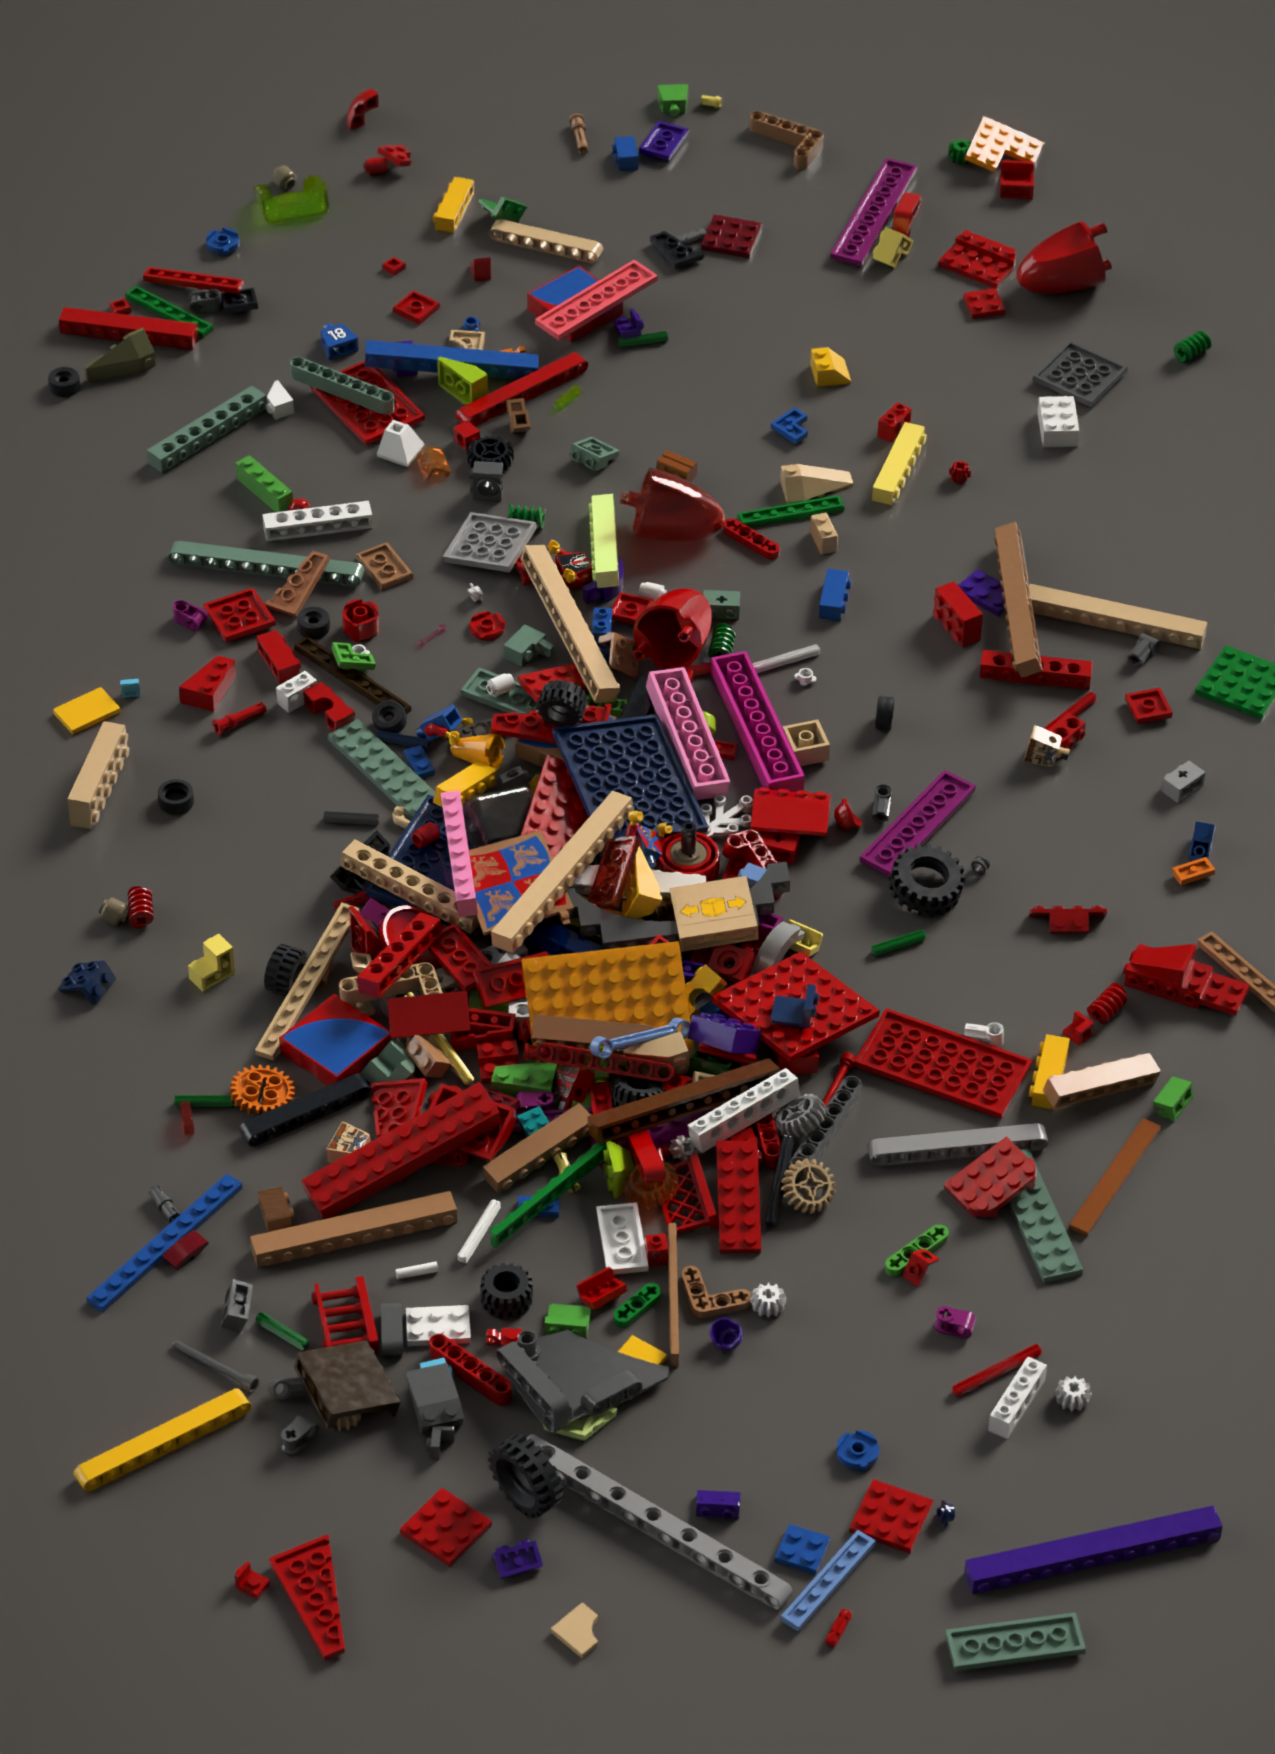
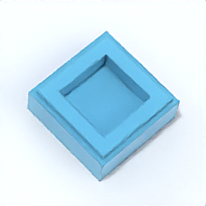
(130, 688)

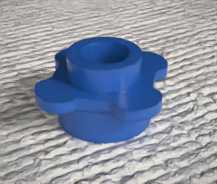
(471, 324)

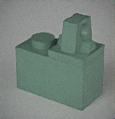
(527, 644)

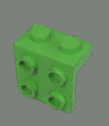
(569, 1318)

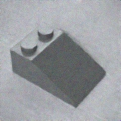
(434, 1397)

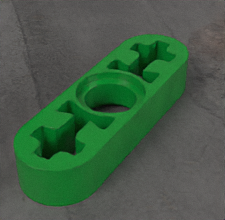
(639, 1297)

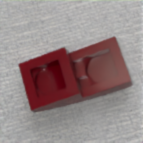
(183, 1249)

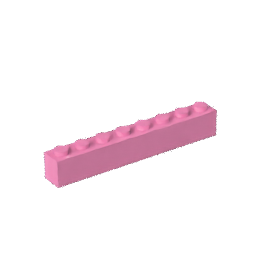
(459, 854)

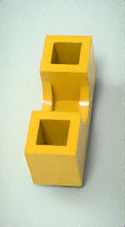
(704, 982)

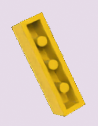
(453, 204)
(470, 782)
(1050, 1063)

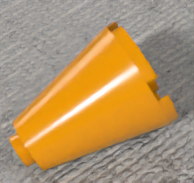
(480, 748)

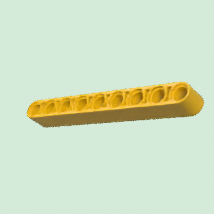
(162, 1440)

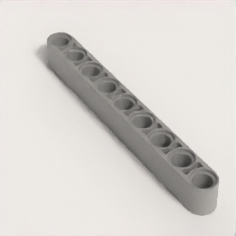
(953, 1144)

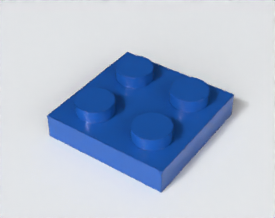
(802, 1549)

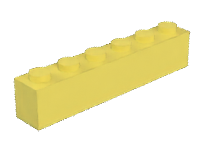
(899, 463)

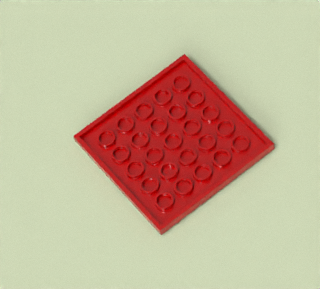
(836, 1014)

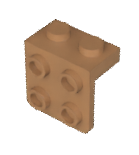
(621, 653)

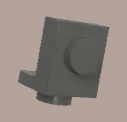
(440, 1435)

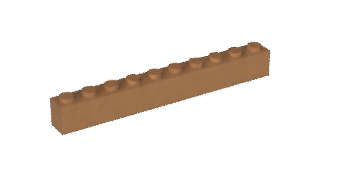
(353, 1229)

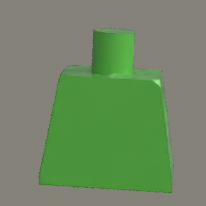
(673, 98)

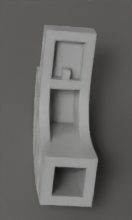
(777, 945)

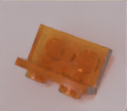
(432, 461)

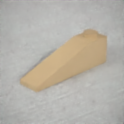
(805, 482)

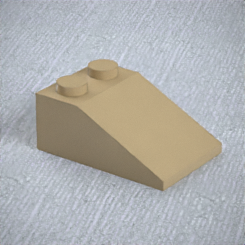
(664, 1049)

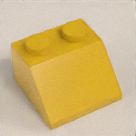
(828, 368)

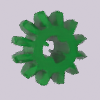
(958, 150)

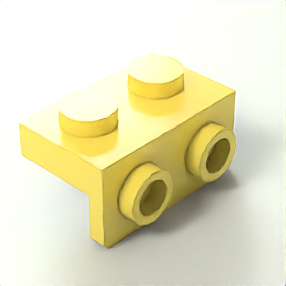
(812, 940)

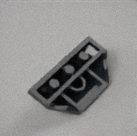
(352, 882)

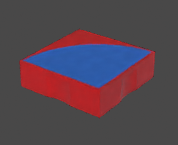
(561, 289)
(334, 1041)

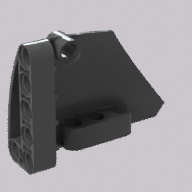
(572, 1377)

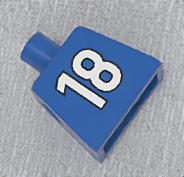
(338, 341)

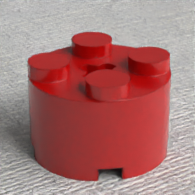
(360, 620)

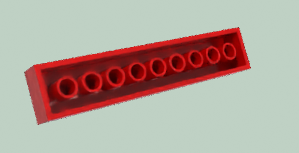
(401, 1151)

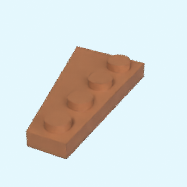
(299, 586)

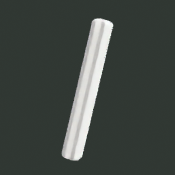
(786, 658)
(479, 1231)

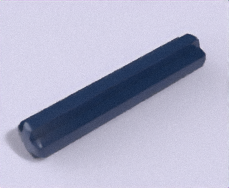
(401, 739)

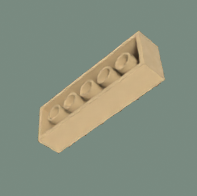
(98, 775)

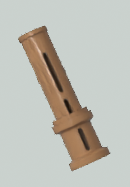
(582, 145)

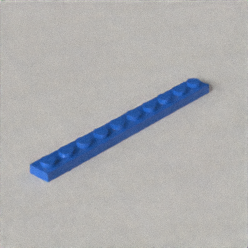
(152, 1252)

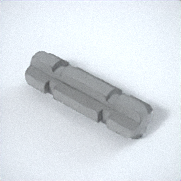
(692, 236)

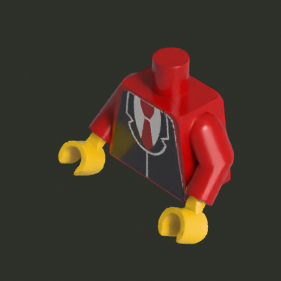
(573, 567)

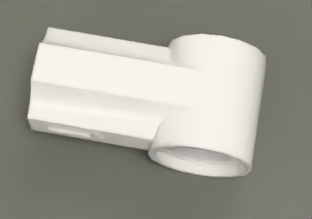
(991, 1034)

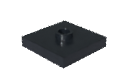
(243, 301)

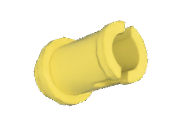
(711, 101)

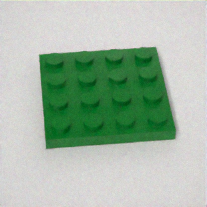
(1240, 682)

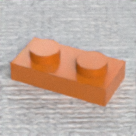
(1193, 871)

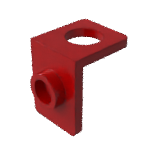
(918, 1265)

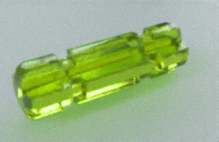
(568, 396)

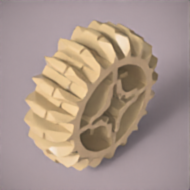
(824, 1182)

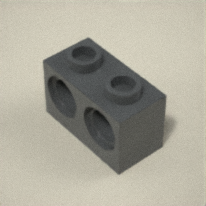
(236, 1305)

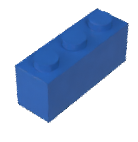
(834, 594)

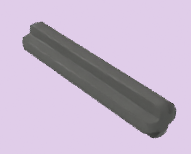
(351, 818)

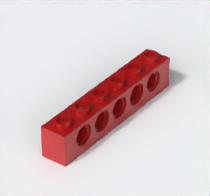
(1054, 672)
(399, 955)

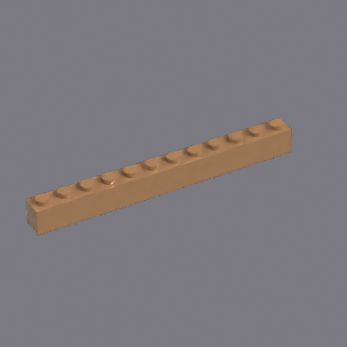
(1017, 600)

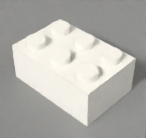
(1058, 421)

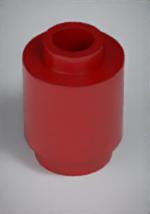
(376, 165)
(426, 834)

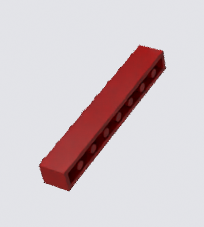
(117, 326)

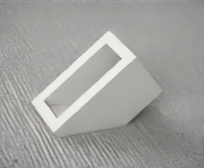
(279, 402)

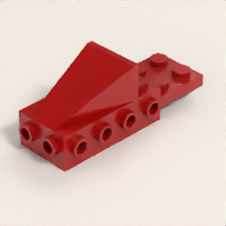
(1176, 976)

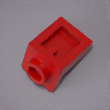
(250, 1581)

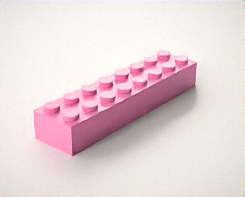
(688, 732)

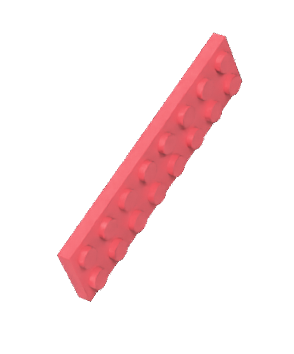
(596, 299)

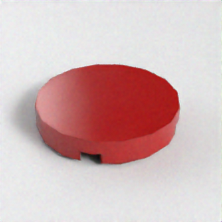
(487, 626)

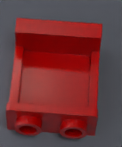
(1017, 179)

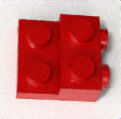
(495, 1054)

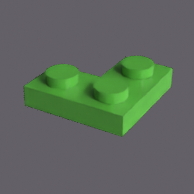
(348, 659)

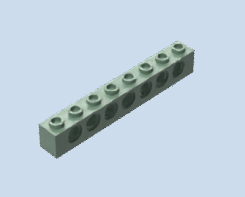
(206, 429)

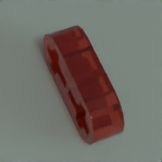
(187, 1119)

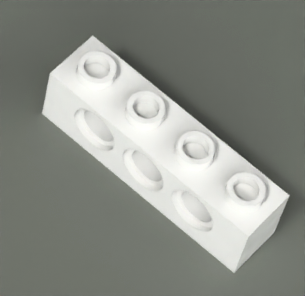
(1017, 1397)

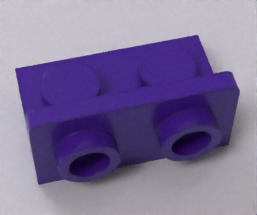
(630, 326)
(718, 1504)
(517, 1559)

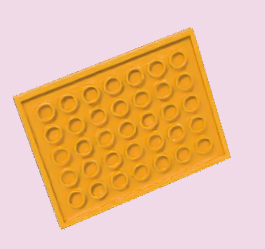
(610, 985)

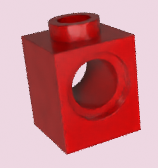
(465, 434)
(656, 1249)

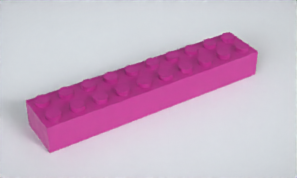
(756, 722)

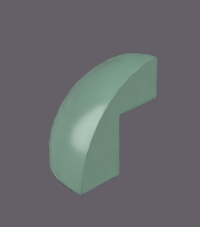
(390, 1064)

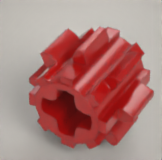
(959, 472)

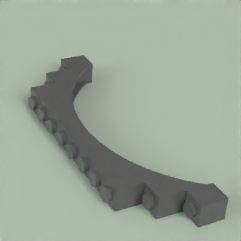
(622, 932)

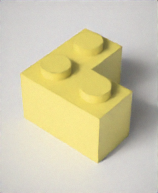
(891, 246)
(215, 964)

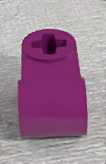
(187, 615)
(531, 1100)
(956, 1322)

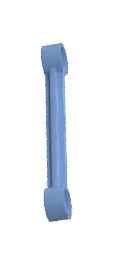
(637, 1038)

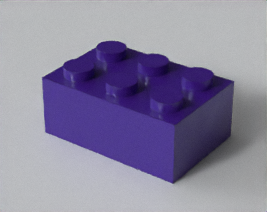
(724, 1033)

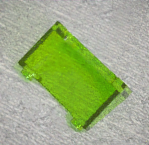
(294, 205)

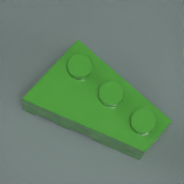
(524, 1077)

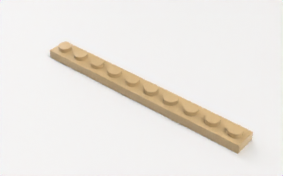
(306, 982)

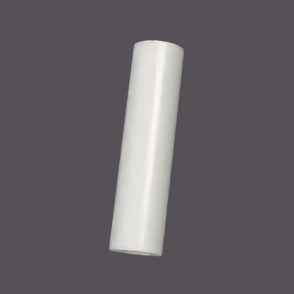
(416, 1270)

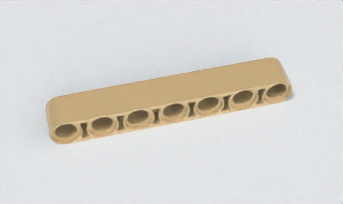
(546, 241)

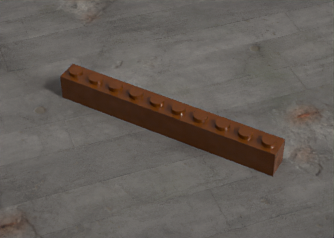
(678, 1102)

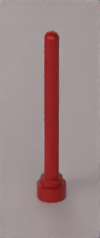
(846, 1063)

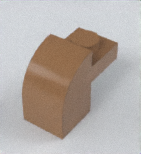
(518, 416)

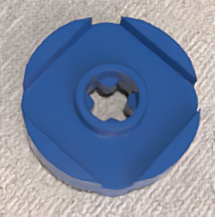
(222, 241)
(858, 1460)

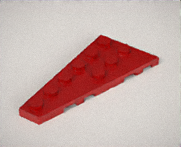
(534, 728)
(396, 1103)

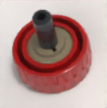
(690, 853)

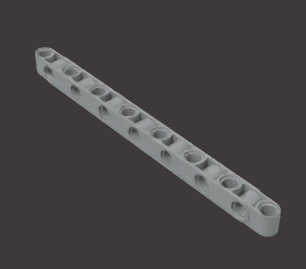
(666, 1528)

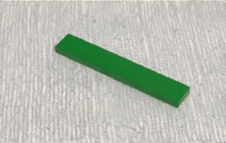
(166, 310)
(791, 511)

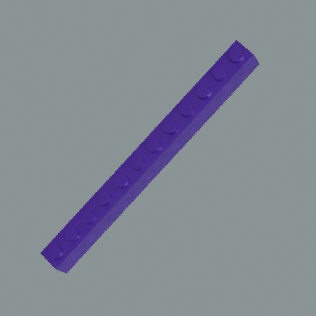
(1093, 1549)

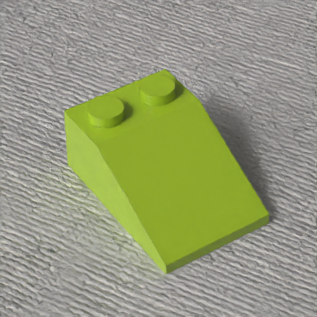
(462, 380)

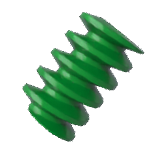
(1192, 346)
(528, 515)
(721, 640)

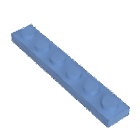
(828, 1580)

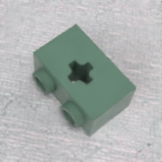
(723, 603)

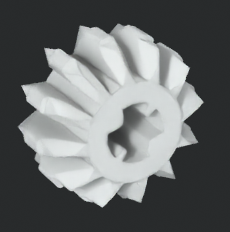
(768, 1300)
(1073, 1393)

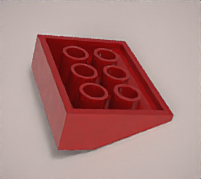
(790, 811)
(489, 1143)

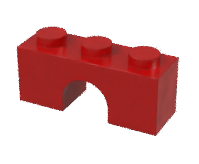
(322, 698)

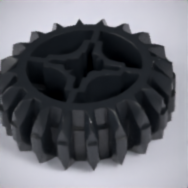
(491, 450)

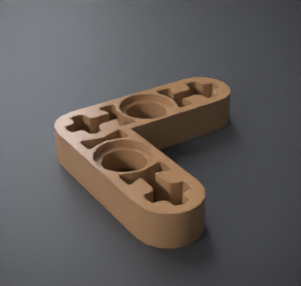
(709, 1301)

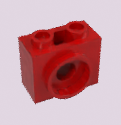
(724, 954)

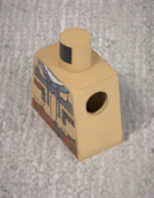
(1044, 748)
(346, 1141)

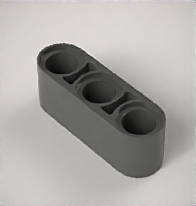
(392, 1329)

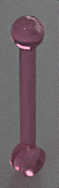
(442, 628)

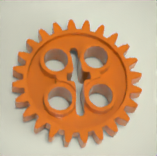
(247, 1087)

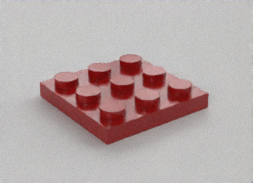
(239, 614)
(892, 1515)
(445, 1527)

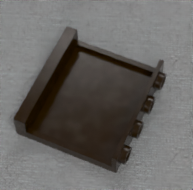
(345, 1381)

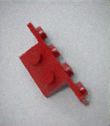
(1068, 920)

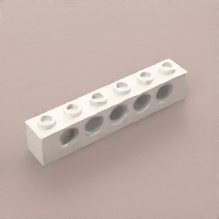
(317, 521)
(744, 1110)

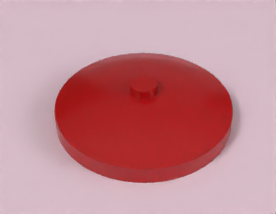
(396, 921)

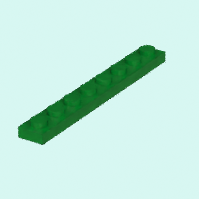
(547, 1195)

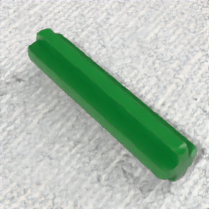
(644, 339)
(898, 942)
(204, 1100)
(282, 1331)

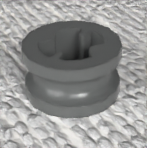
(980, 864)

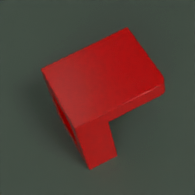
(1080, 1029)

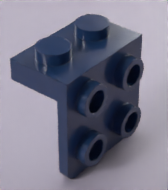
(91, 978)
(795, 1010)

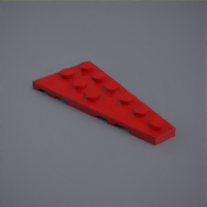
(311, 1587)

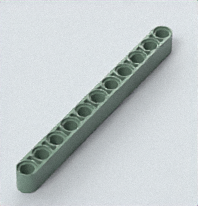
(259, 562)

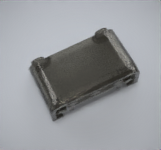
(496, 815)

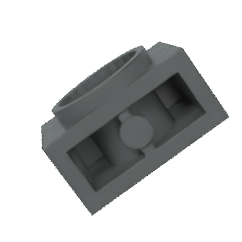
(487, 481)

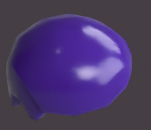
(726, 1334)

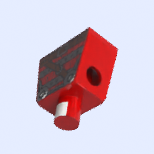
(571, 1085)

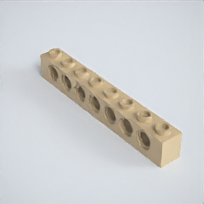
(405, 883)

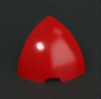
(363, 102)

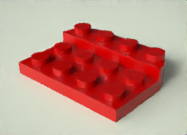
(979, 259)
(993, 1179)

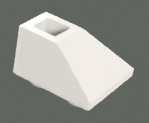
(399, 444)

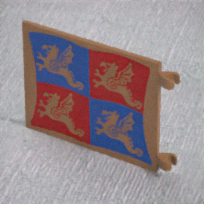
(504, 874)

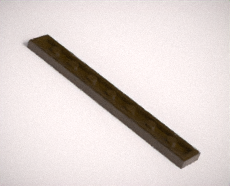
(350, 677)

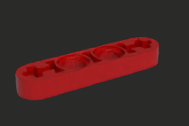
(767, 549)

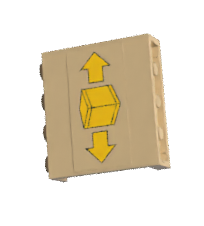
(714, 913)

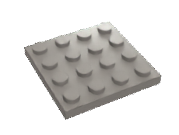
(489, 542)

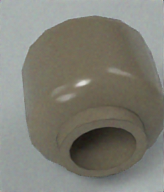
(284, 177)
(113, 911)

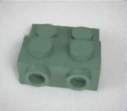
(593, 453)

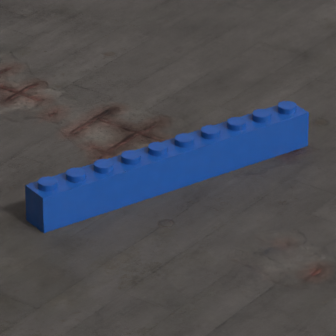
(425, 359)

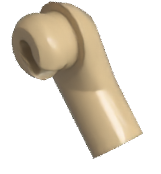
(399, 818)

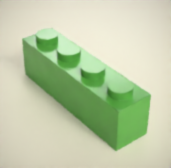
(263, 484)

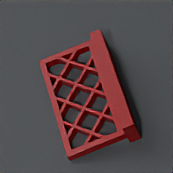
(702, 1195)

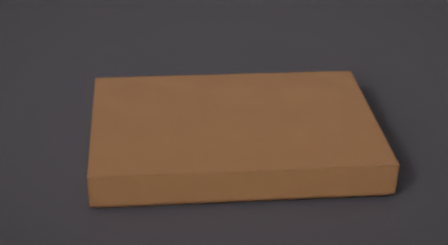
(384, 566)

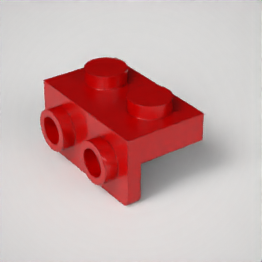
(600, 1289)

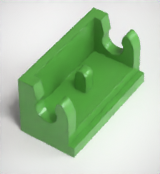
(1174, 1098)

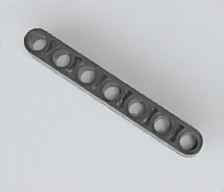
(836, 1113)

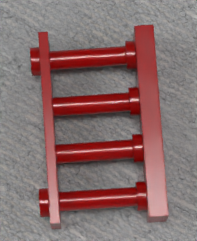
(362, 1307)

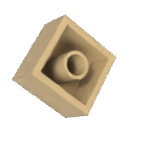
(808, 742)

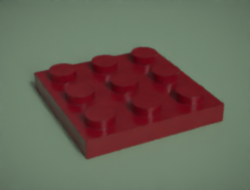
(731, 236)

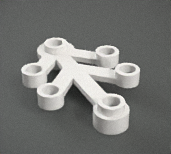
(745, 805)

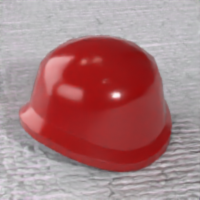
(845, 817)

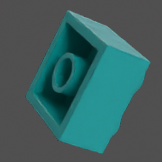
(532, 1121)

